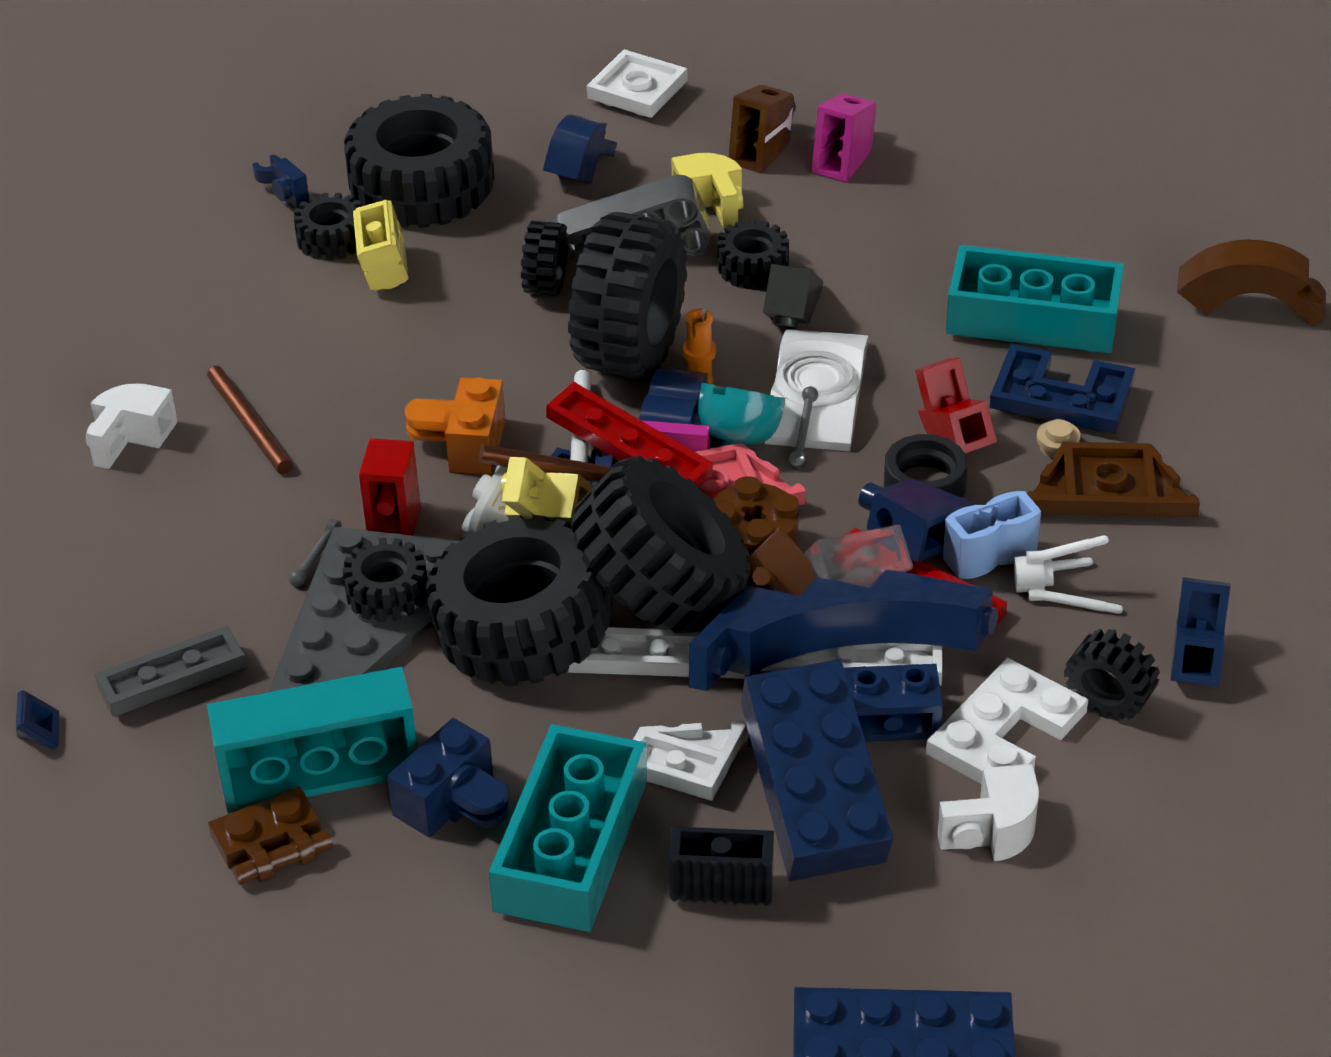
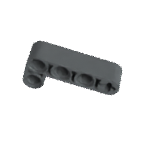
(666, 199)

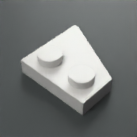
(689, 757)

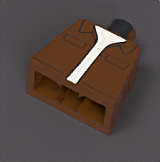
(760, 126)

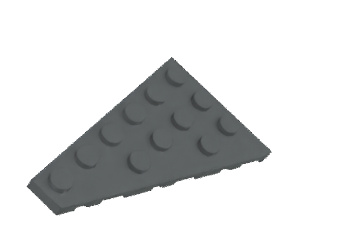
(330, 637)

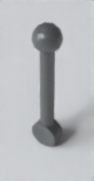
(797, 458)
(298, 577)

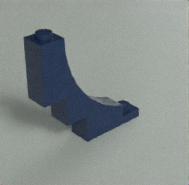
(899, 607)

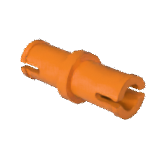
(699, 347)

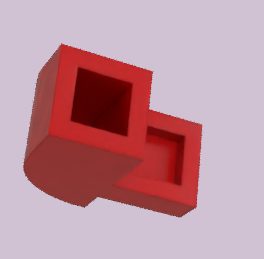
(949, 408)

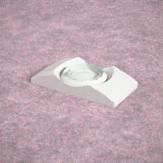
(832, 366)

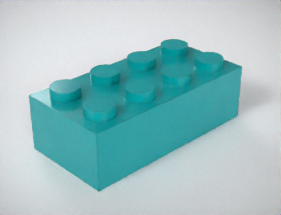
(1034, 298)
(313, 737)
(568, 828)

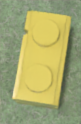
(380, 245)

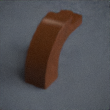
(1252, 268)

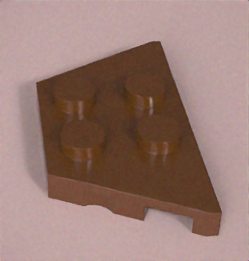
(1111, 481)

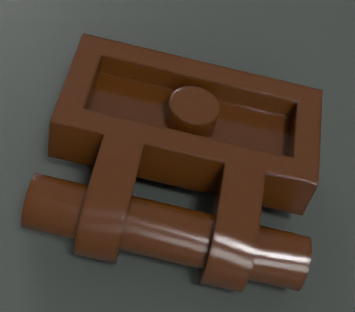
(270, 836)

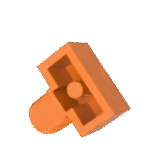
(463, 423)

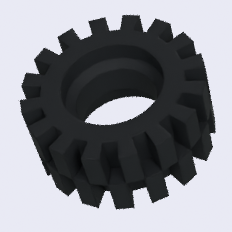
(326, 226)
(749, 251)
(544, 258)
(381, 562)
(1133, 673)

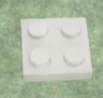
(637, 83)

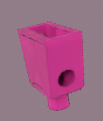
(843, 136)

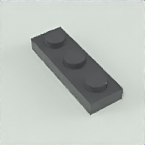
(170, 671)

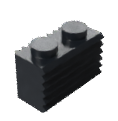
(721, 865)

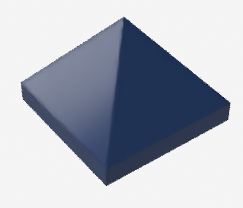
(37, 721)

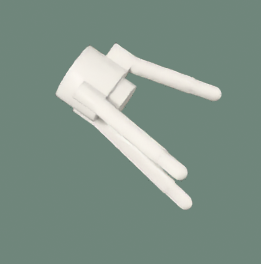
(1037, 568)

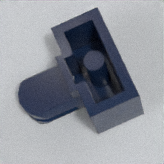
(448, 780)

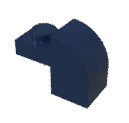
(576, 148)
(1200, 632)

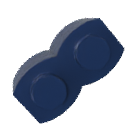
(673, 397)

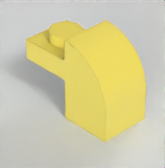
(717, 181)
(533, 492)

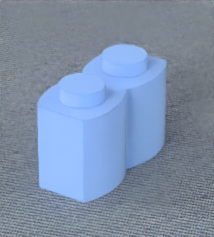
(990, 534)

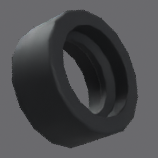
(927, 451)

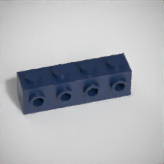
(894, 701)

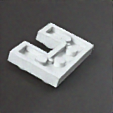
(1013, 692)

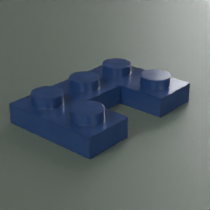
(1026, 391)

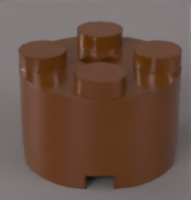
(759, 510)

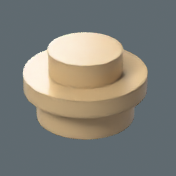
(1054, 433)

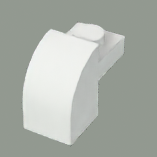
(129, 414)
(999, 819)

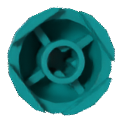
(739, 414)

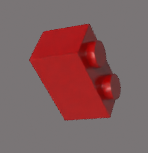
(390, 486)

